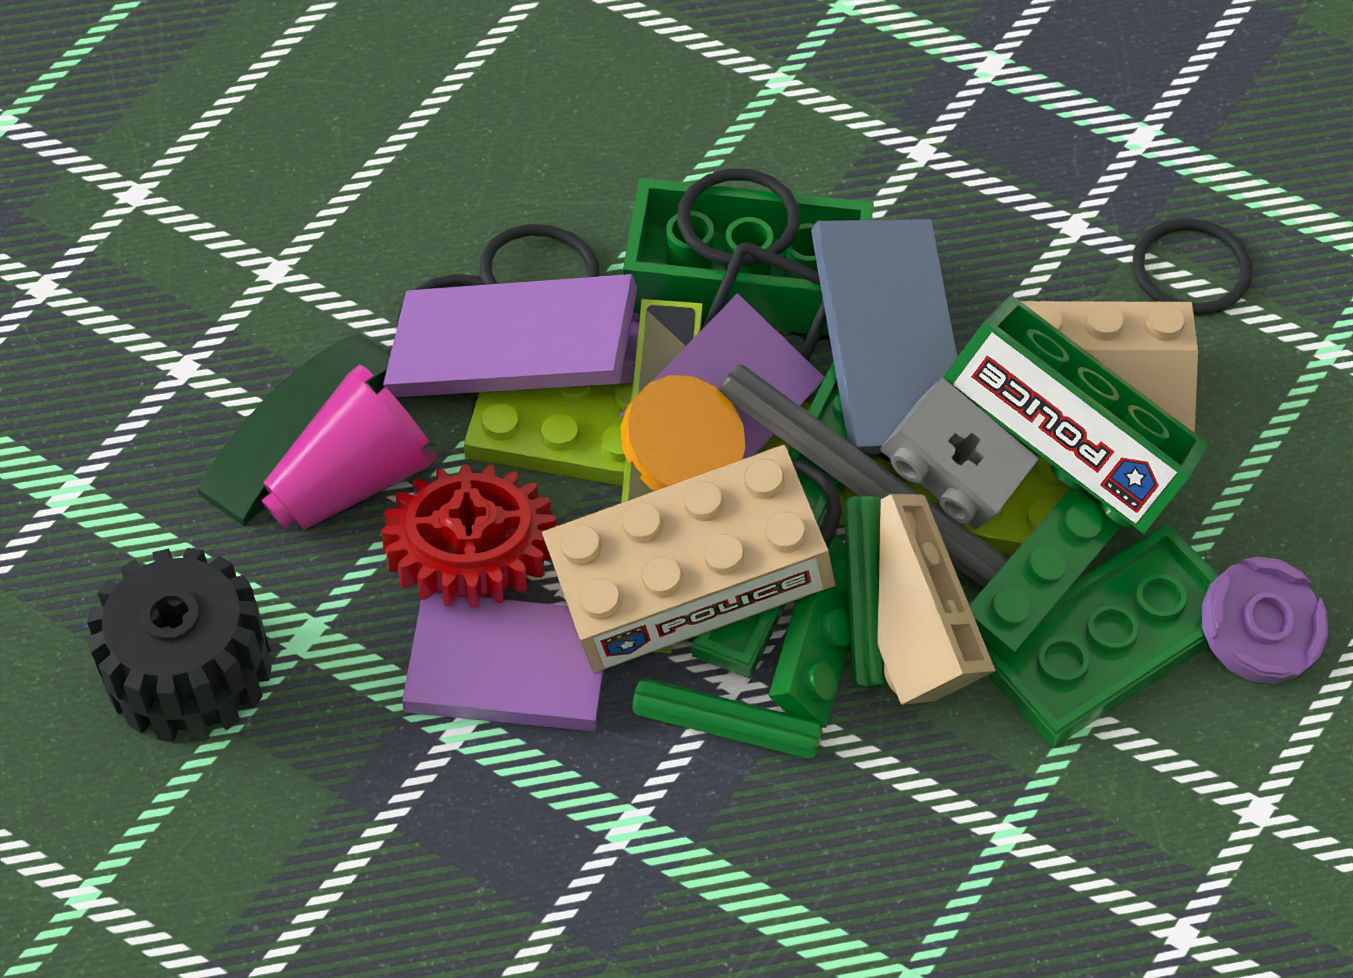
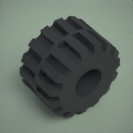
(188, 636)

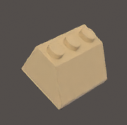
(1139, 341)

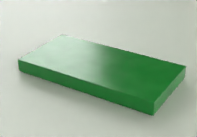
(1109, 636)

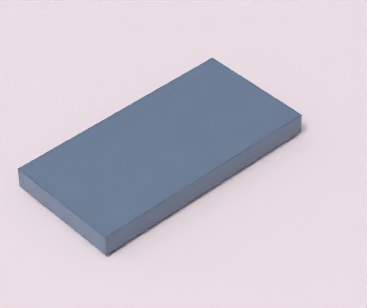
(883, 320)

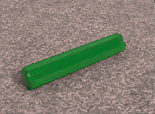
(862, 561)
(727, 718)

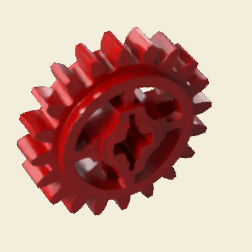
(431, 543)

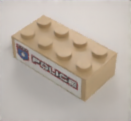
(689, 558)

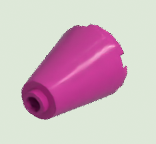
(346, 454)

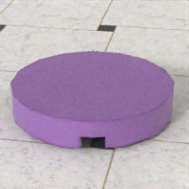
(1264, 620)

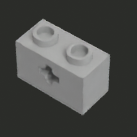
(988, 456)

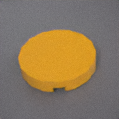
(680, 431)

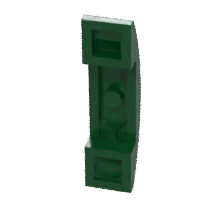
(264, 438)

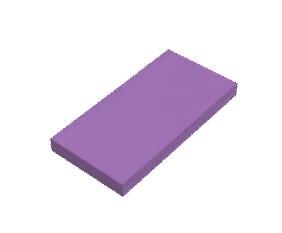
(512, 336)

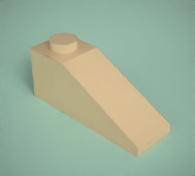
(922, 610)

